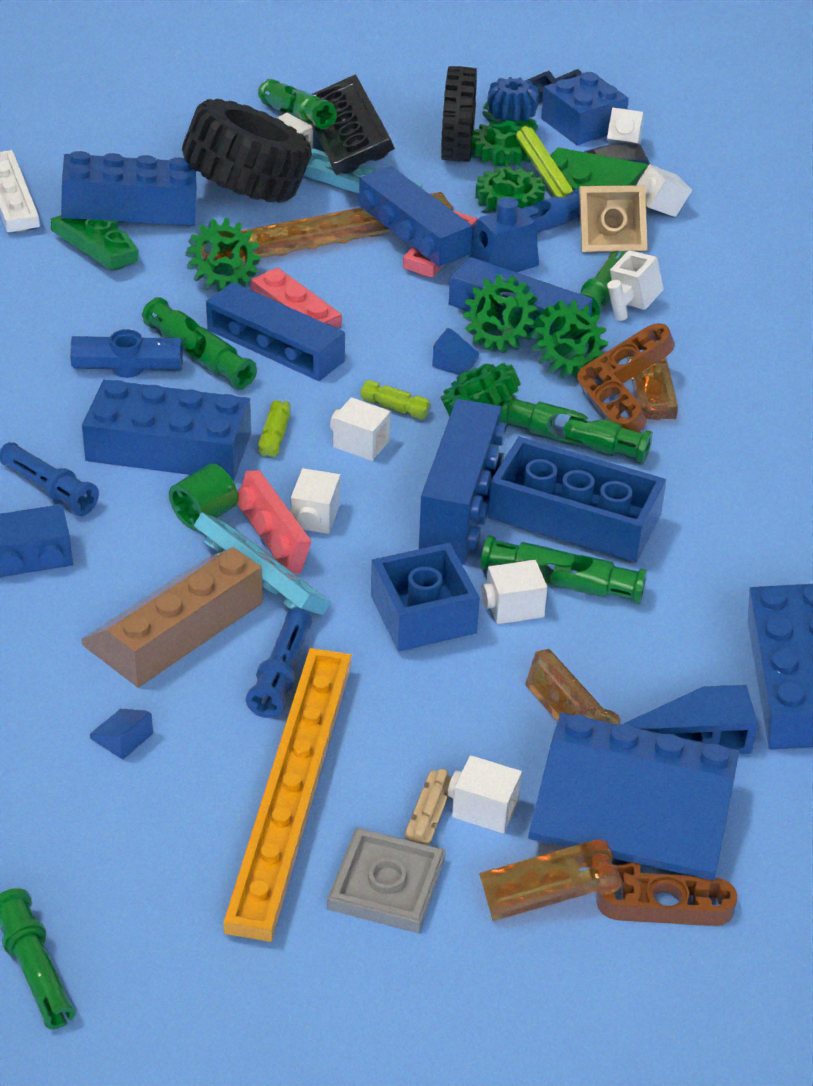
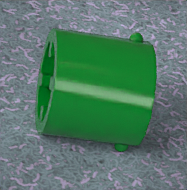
(204, 491)

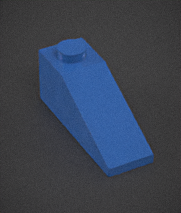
(707, 716)

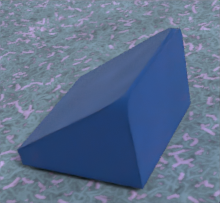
(453, 353)
(124, 731)

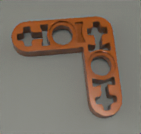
(613, 375)
(641, 906)

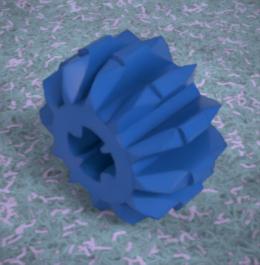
(512, 99)

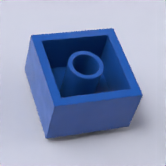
(581, 107)
(424, 596)

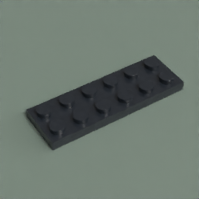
(357, 131)

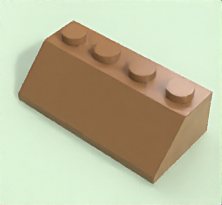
(178, 616)

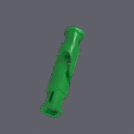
(297, 103)
(200, 343)
(600, 435)
(593, 575)

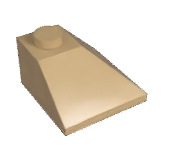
(613, 219)

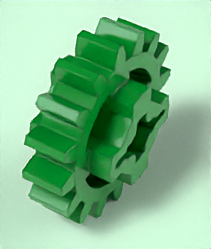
(499, 143)
(509, 183)
(215, 244)
(486, 311)
(572, 325)
(483, 385)

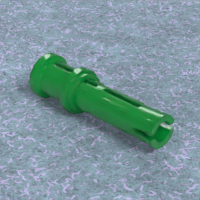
(597, 286)
(25, 940)

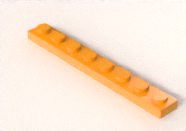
(288, 797)

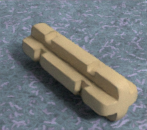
(428, 807)

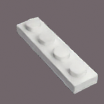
(15, 200)

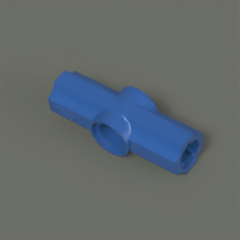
(126, 353)

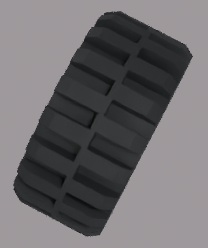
(246, 150)

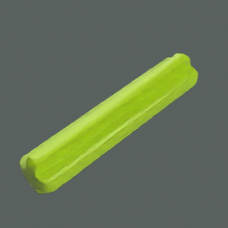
(543, 162)

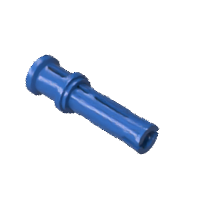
(59, 484)
(293, 630)

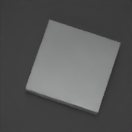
(386, 880)

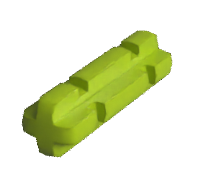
(395, 399)
(274, 428)

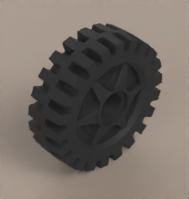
(458, 113)

